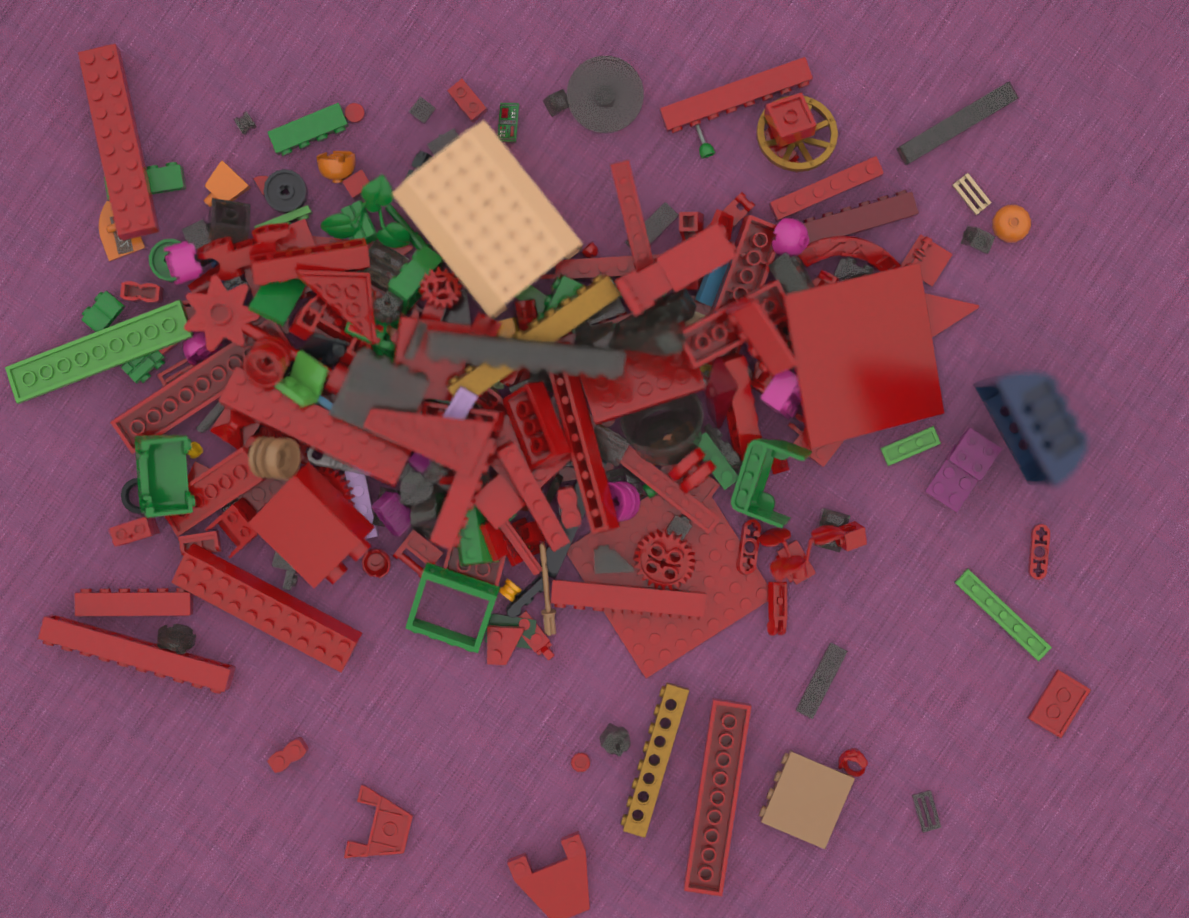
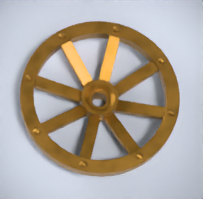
(810, 163)

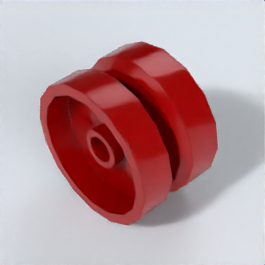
(693, 472)

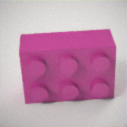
(783, 394)

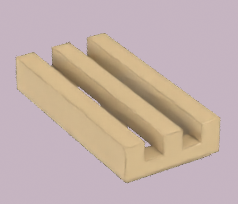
(972, 194)

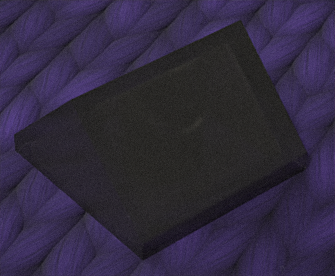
(428, 512)
(833, 518)

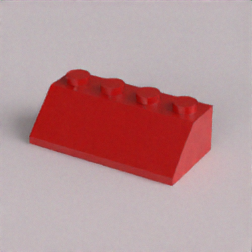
(760, 336)
(536, 425)

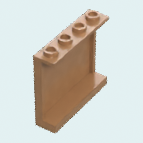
(806, 799)

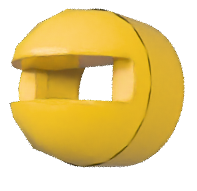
(196, 450)

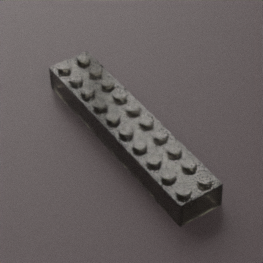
(524, 353)

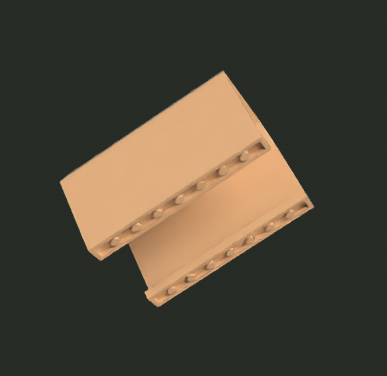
(486, 218)

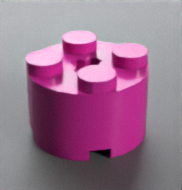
(182, 262)

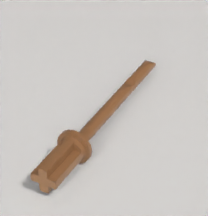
(548, 613)

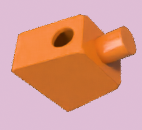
(225, 184)

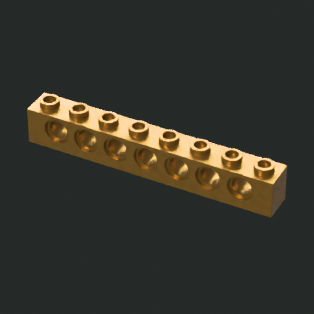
(640, 826)

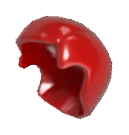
(376, 562)

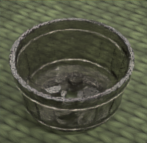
(677, 417)

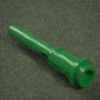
(415, 238)

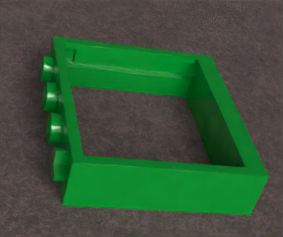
(459, 582)

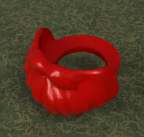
(852, 755)

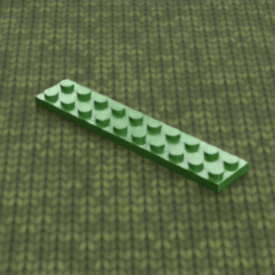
(98, 352)

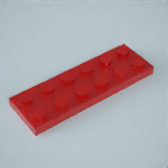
(216, 489)

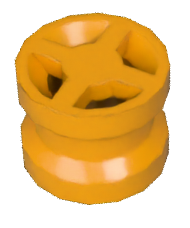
(510, 590)

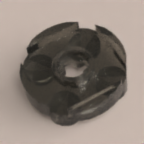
(176, 638)

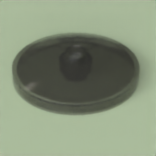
(605, 94)

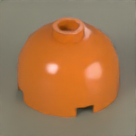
(336, 165)
(1011, 223)

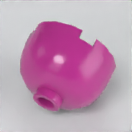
(790, 237)
(196, 349)

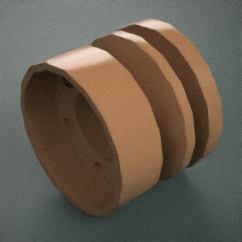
(274, 458)

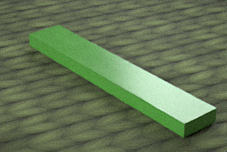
(1002, 614)

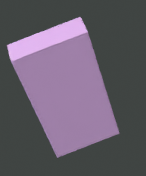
(460, 404)

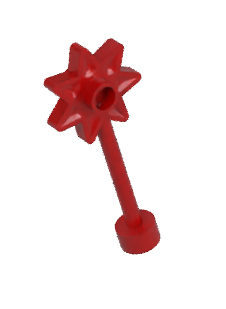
(224, 316)

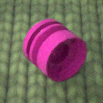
(625, 499)

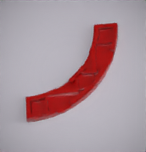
(850, 247)

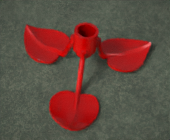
(796, 565)

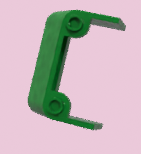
(749, 489)

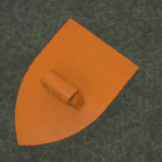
(107, 236)

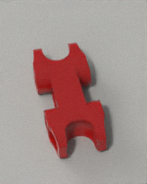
(236, 255)

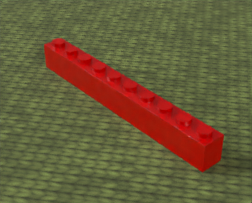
(584, 451)

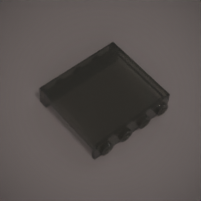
(378, 385)

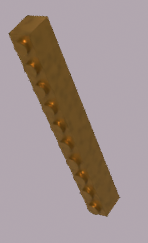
(549, 328)

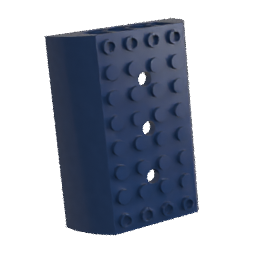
(1042, 419)

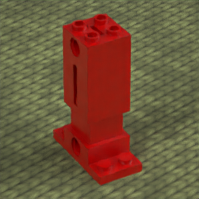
(676, 268)

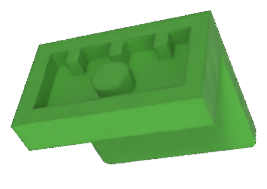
(305, 380)

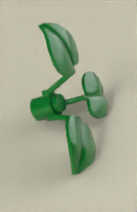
(376, 194)

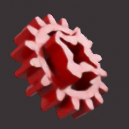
(444, 296)

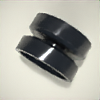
(283, 180)

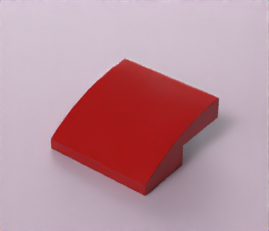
(497, 501)

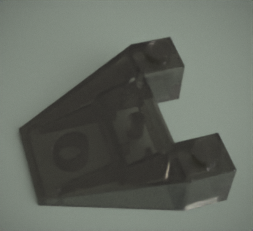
(656, 327)

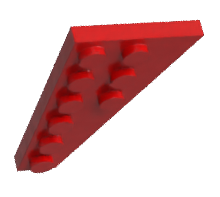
(442, 439)

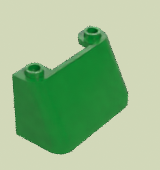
(163, 475)

